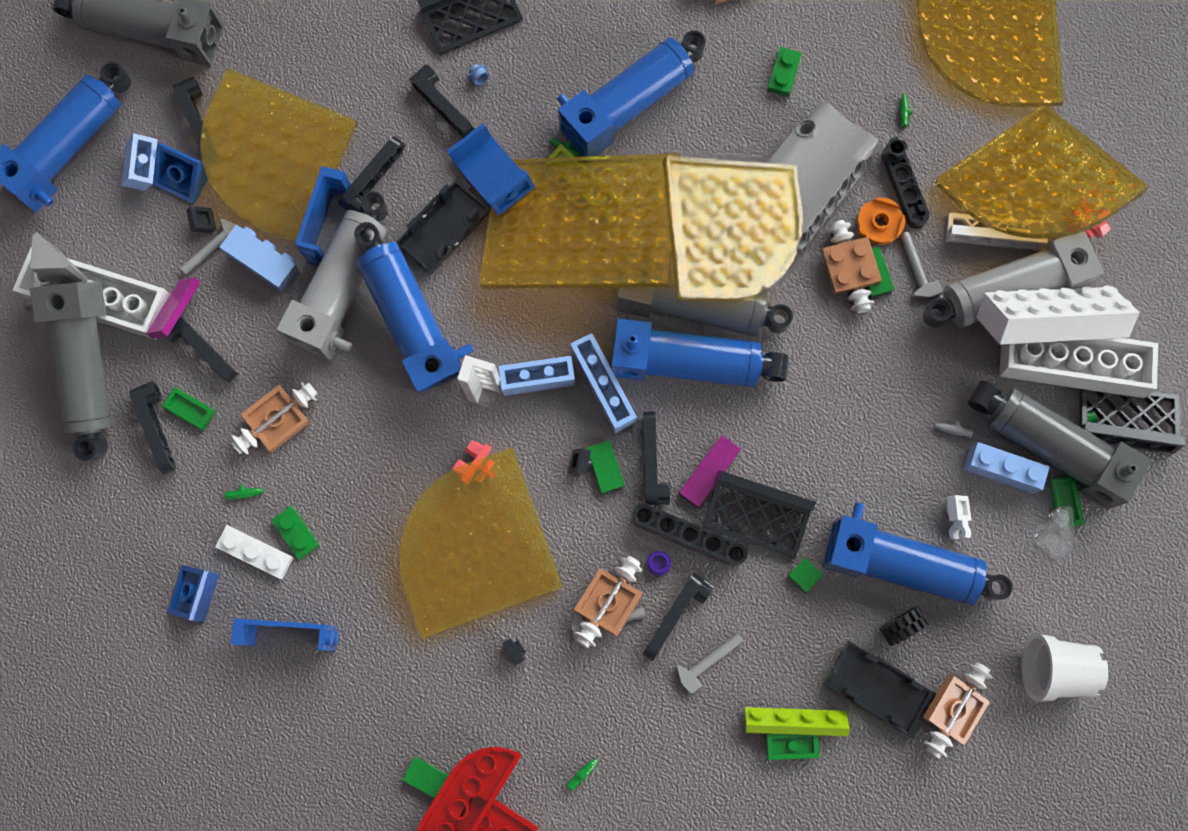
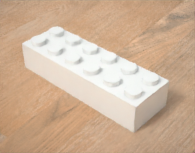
(128, 302)
(1057, 315)
(1093, 364)

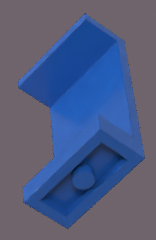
(490, 169)
(327, 183)
(245, 632)

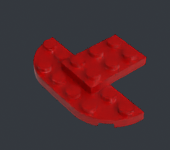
(470, 793)

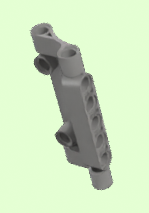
(828, 161)

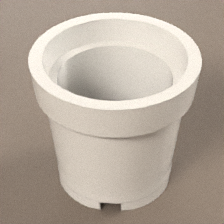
(1062, 669)

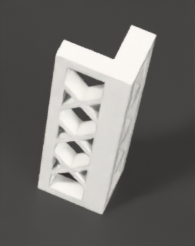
(986, 236)
(476, 375)

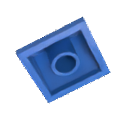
(178, 173)
(193, 593)

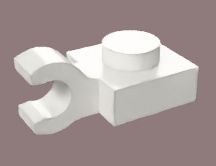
(959, 512)

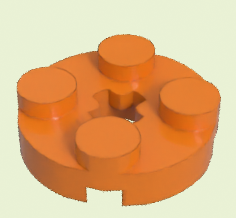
(892, 216)

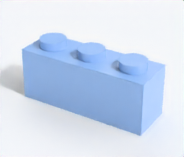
(259, 257)
(537, 375)
(1006, 468)

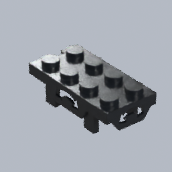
(443, 225)
(879, 688)

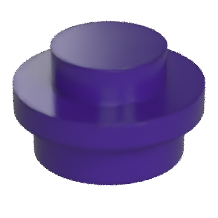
(658, 563)

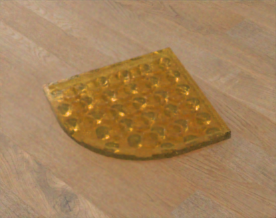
(995, 49)
(268, 151)
(1041, 180)
(730, 225)
(474, 546)

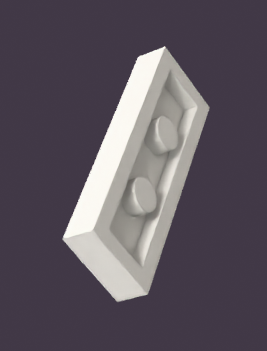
(254, 552)

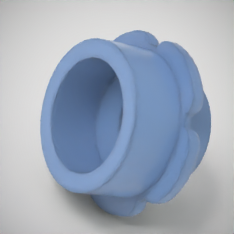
(478, 74)

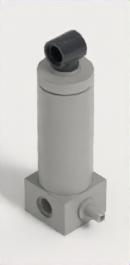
(1062, 264)
(318, 316)

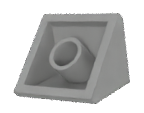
(52, 264)

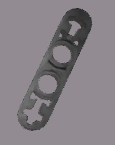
(423, 83)
(186, 93)
(896, 152)
(372, 174)
(183, 328)
(142, 399)
(655, 492)
(695, 588)

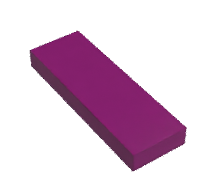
(173, 308)
(705, 475)

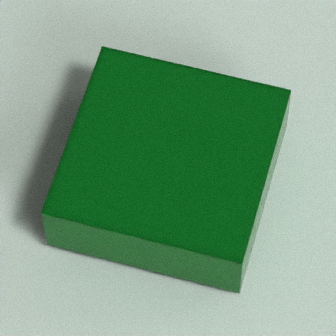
(805, 575)

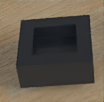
(201, 219)
(580, 462)
(515, 650)

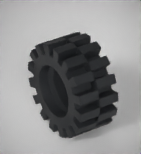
(904, 626)

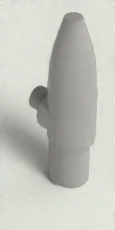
(955, 429)

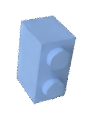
(139, 162)

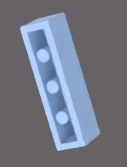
(603, 383)

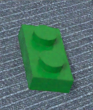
(784, 71)
(295, 532)
(792, 746)

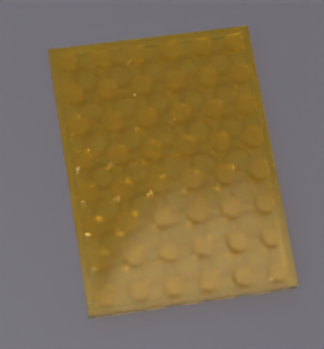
(583, 226)

